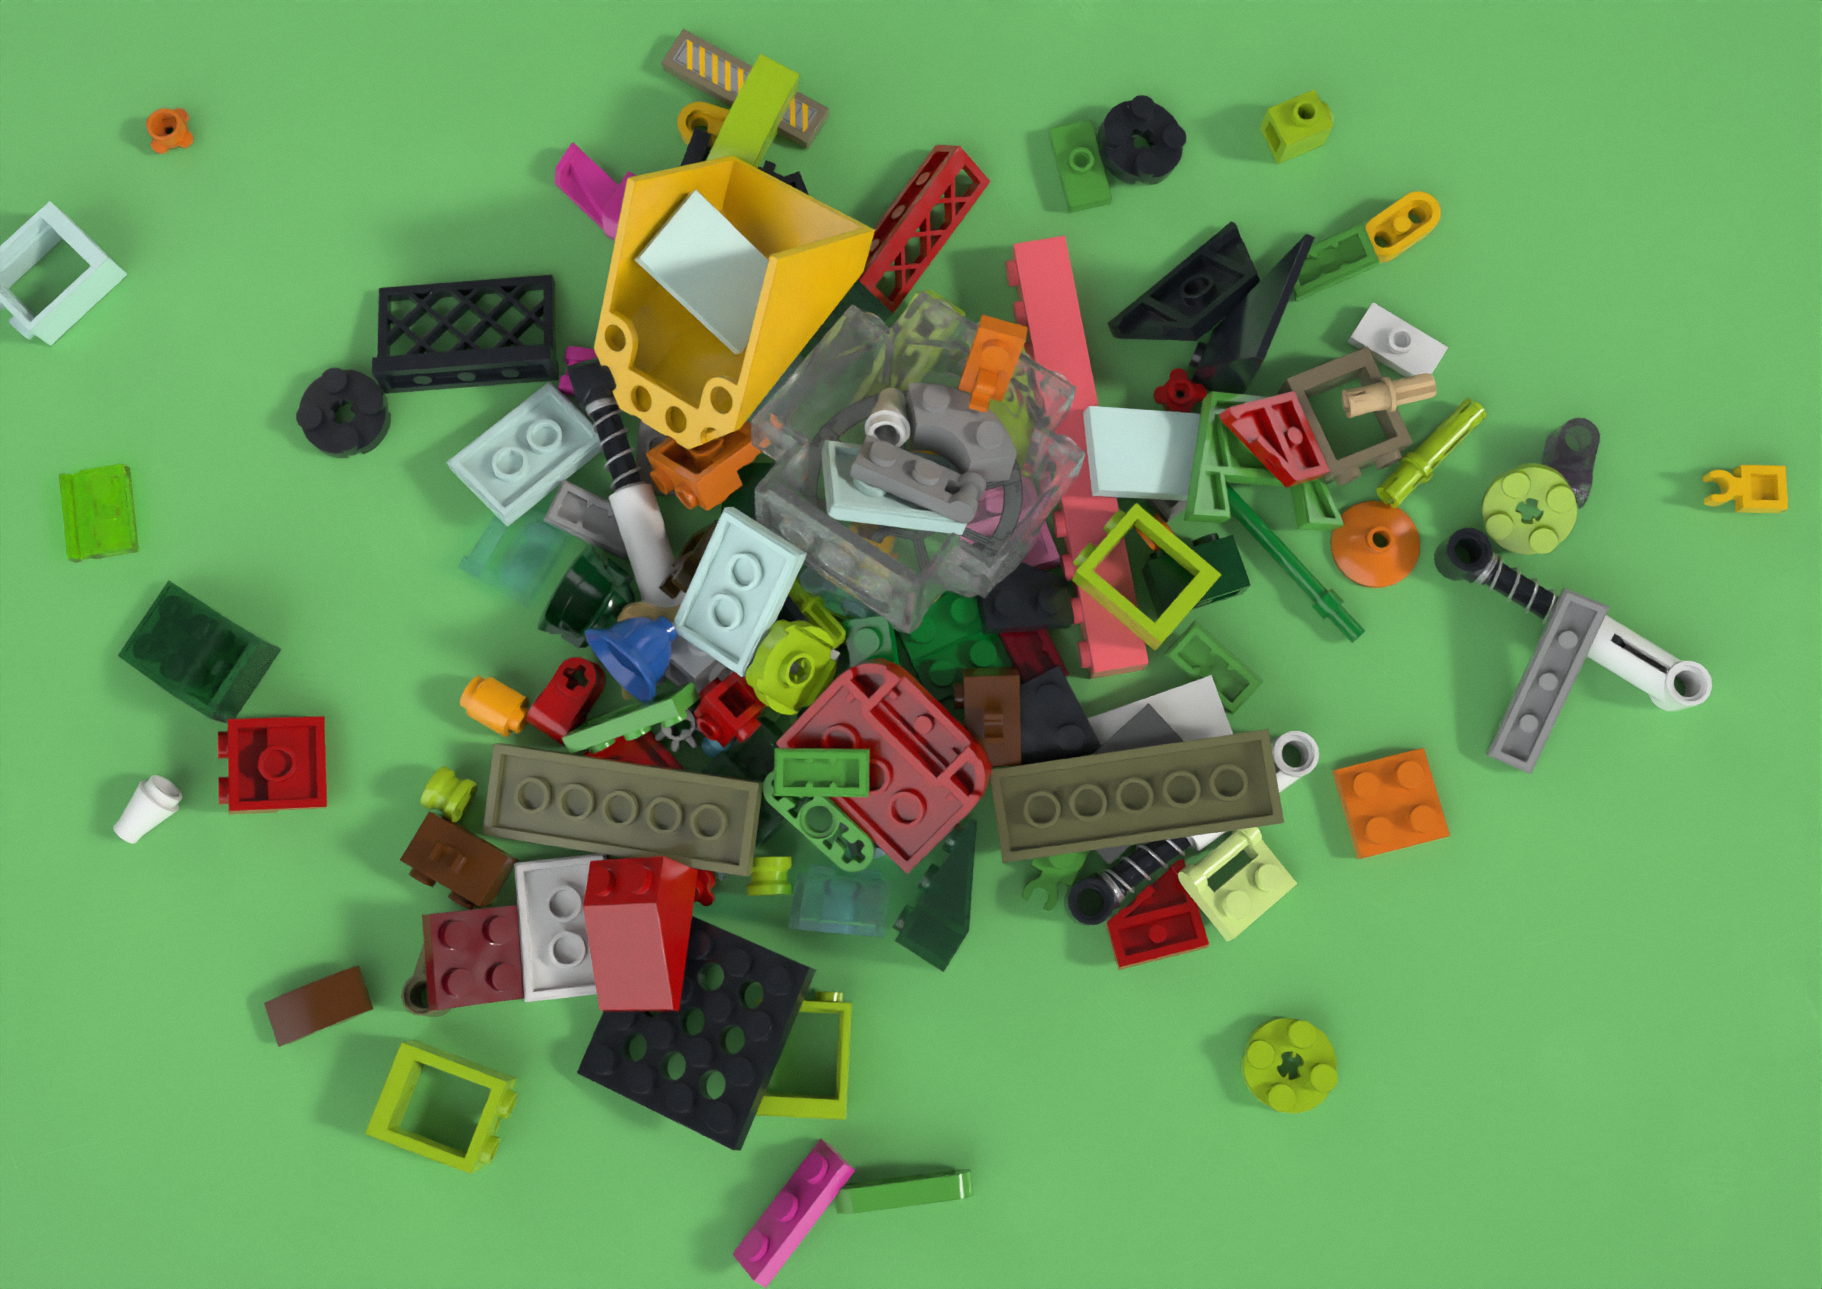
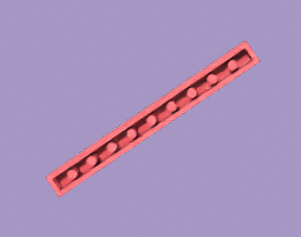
(1058, 343)

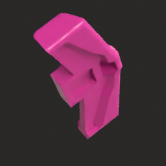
(591, 189)

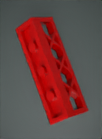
(912, 211)

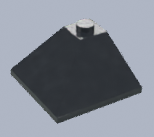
(1246, 333)

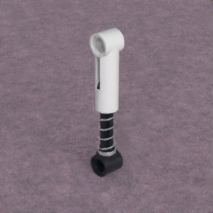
(632, 500)
(1614, 645)
(1114, 883)

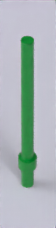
(1326, 602)

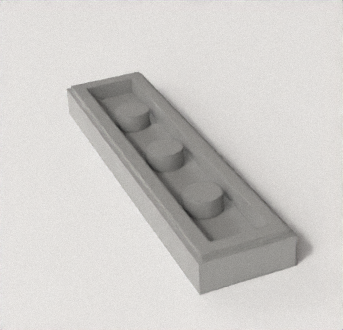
(1547, 680)

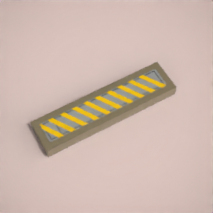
(723, 76)

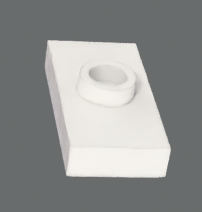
(1397, 343)

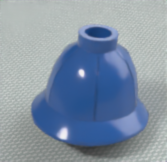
(635, 652)

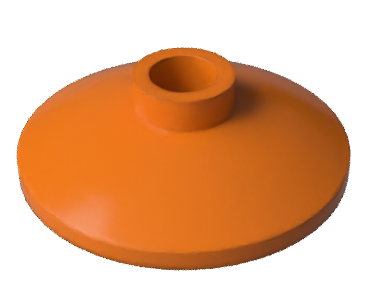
(1364, 561)

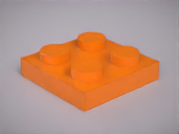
(1390, 803)

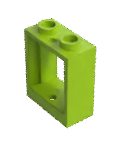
(1117, 527)
(399, 1090)
(818, 1105)

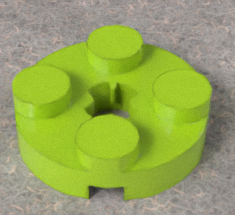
(1540, 533)
(777, 652)
(1315, 1075)

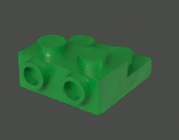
(951, 641)

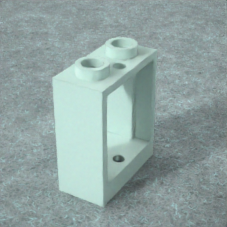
(31, 244)

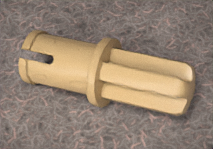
(1388, 394)

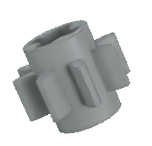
(689, 735)

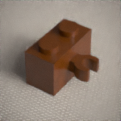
(992, 711)
(458, 861)

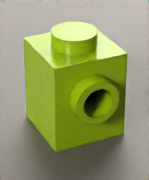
(1297, 126)

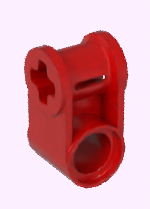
(563, 701)

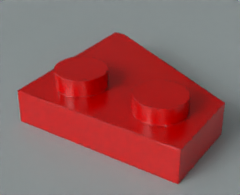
(1279, 437)
(1157, 923)

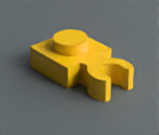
(1752, 487)

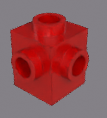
(728, 710)

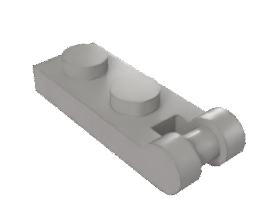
(918, 480)

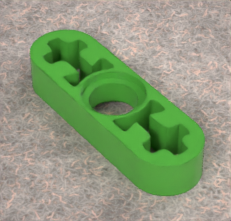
(818, 837)
(904, 1191)

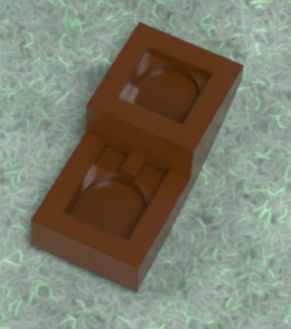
(318, 1006)

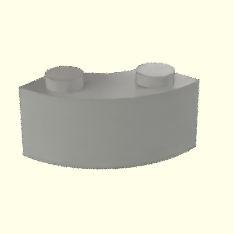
(962, 435)

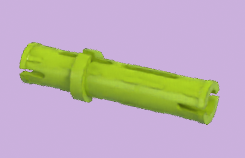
(1418, 465)

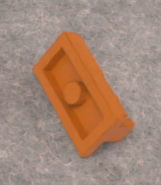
(991, 361)

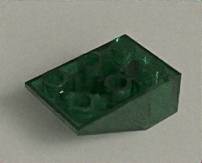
(199, 653)
(943, 913)

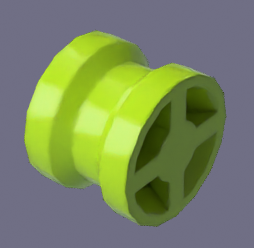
(448, 794)
(770, 877)

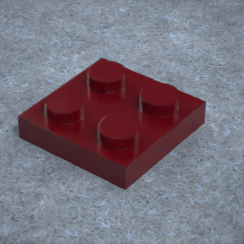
(472, 957)

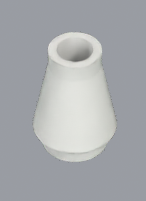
(889, 418)
(149, 806)

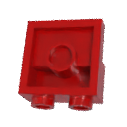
(273, 764)

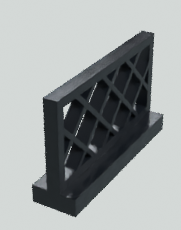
(461, 366)

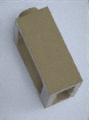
(1333, 374)

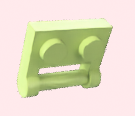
(1246, 892)

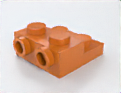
(703, 473)

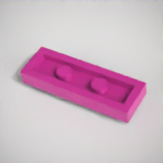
(793, 1213)

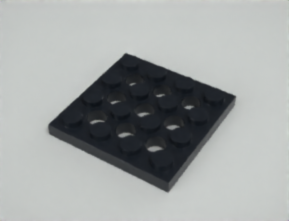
(745, 1072)

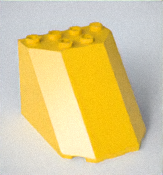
(662, 356)

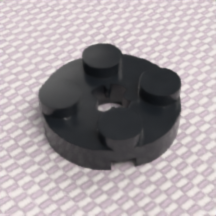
(1151, 122)
(326, 396)

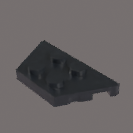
(1192, 294)

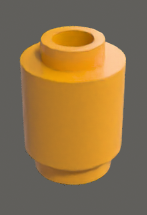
(495, 705)

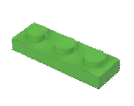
(632, 720)

